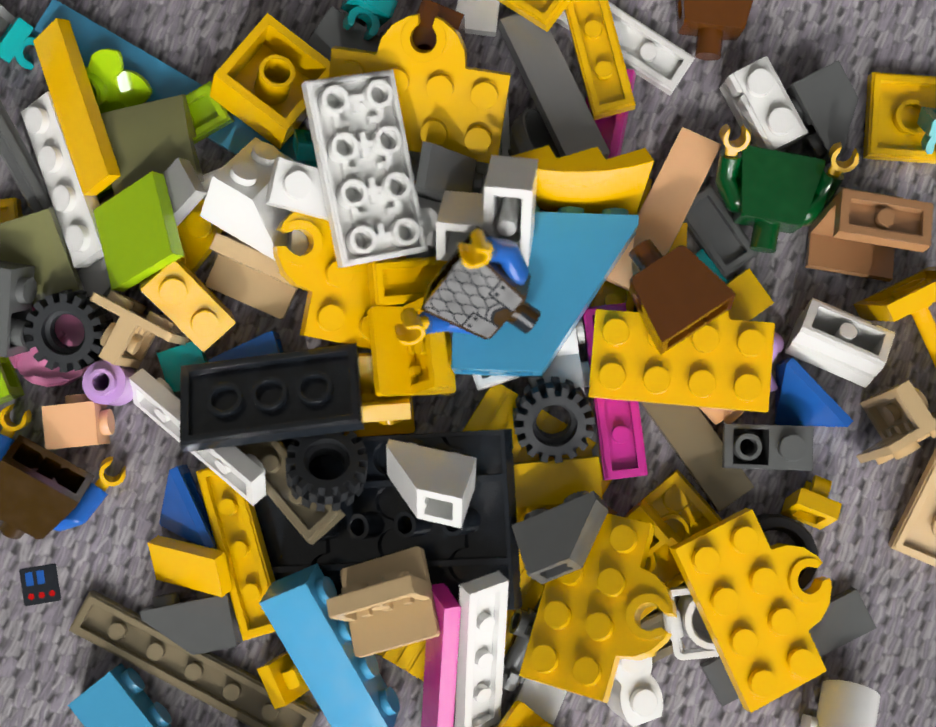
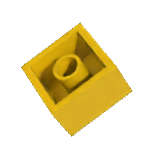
(265, 78)

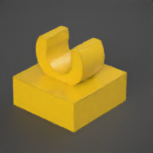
(812, 505)
(282, 680)

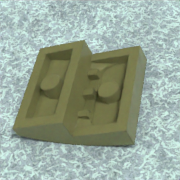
(151, 138)
(40, 243)

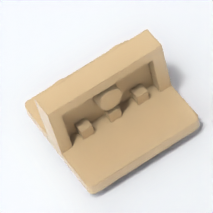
(249, 277)
(132, 335)
(901, 421)
(387, 602)

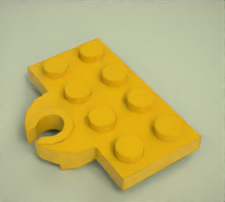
(436, 89)
(336, 296)
(713, 368)
(755, 606)
(595, 614)

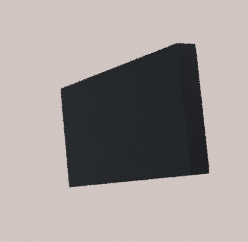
(270, 397)

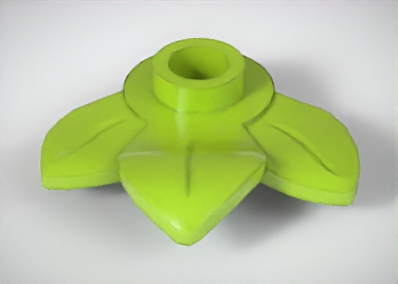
(114, 85)

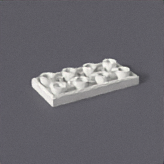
(364, 167)

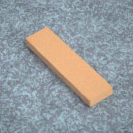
(669, 199)

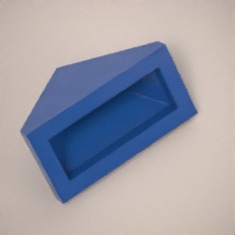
(803, 401)
(185, 509)

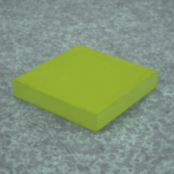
(138, 232)

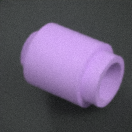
(96, 383)

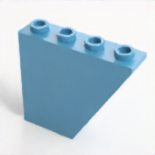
(567, 268)

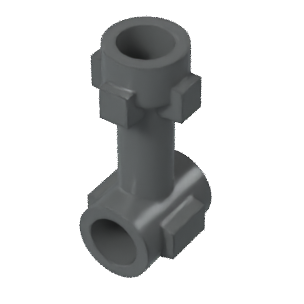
(520, 625)

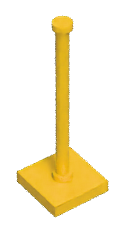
(904, 298)

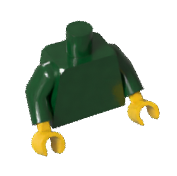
(774, 187)

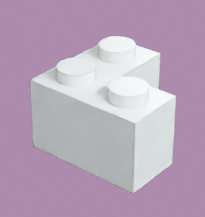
(502, 211)

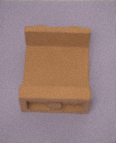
(863, 229)

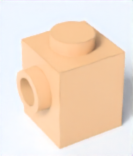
(77, 423)

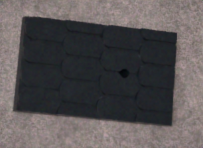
(384, 524)

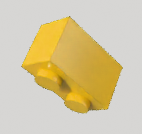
(188, 304)

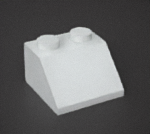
(238, 198)

